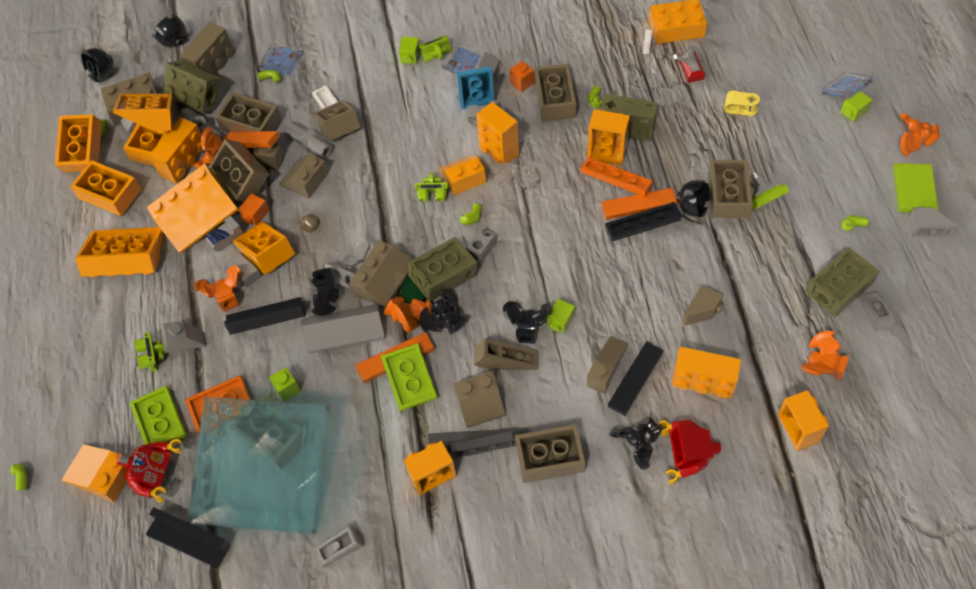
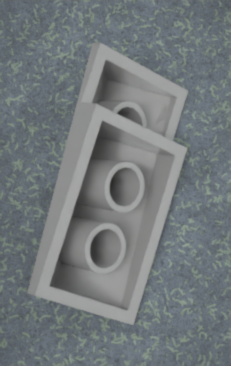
(342, 329)

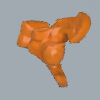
(920, 133)
(211, 142)
(222, 289)
(406, 312)
(828, 359)

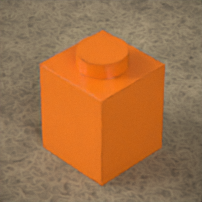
(521, 76)
(253, 209)

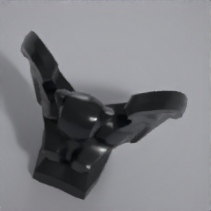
(327, 293)
(445, 314)
(526, 320)
(640, 438)

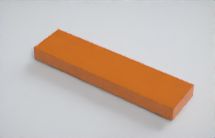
(254, 139)
(616, 176)
(637, 203)
(374, 367)

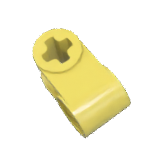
(739, 103)

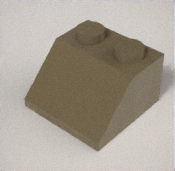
(337, 120)
(305, 175)
(479, 399)

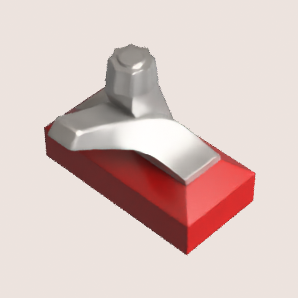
(690, 65)

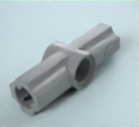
(190, 115)
(308, 140)

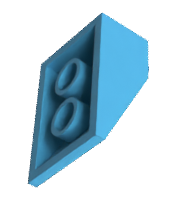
(475, 87)

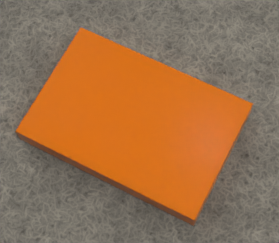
(233, 388)

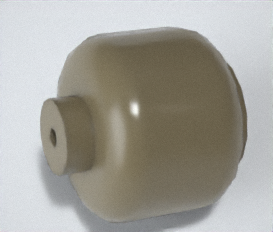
(309, 223)

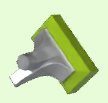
(764, 191)

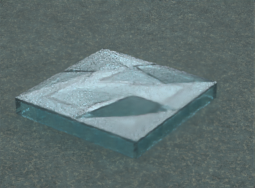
(259, 465)

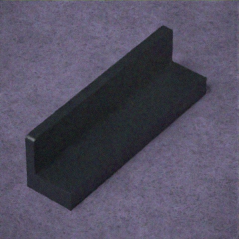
(264, 316)
(187, 538)

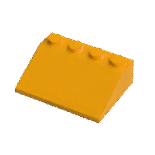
(147, 110)
(192, 208)
(120, 252)

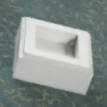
(647, 41)

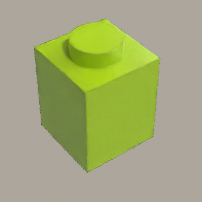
(409, 50)
(856, 106)
(561, 316)
(284, 384)

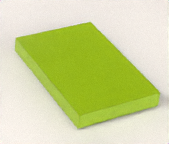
(914, 186)
(409, 377)
(158, 417)

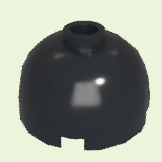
(170, 32)
(98, 63)
(694, 197)

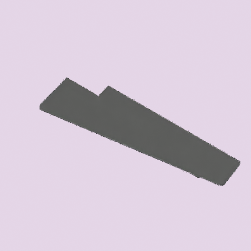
(476, 442)

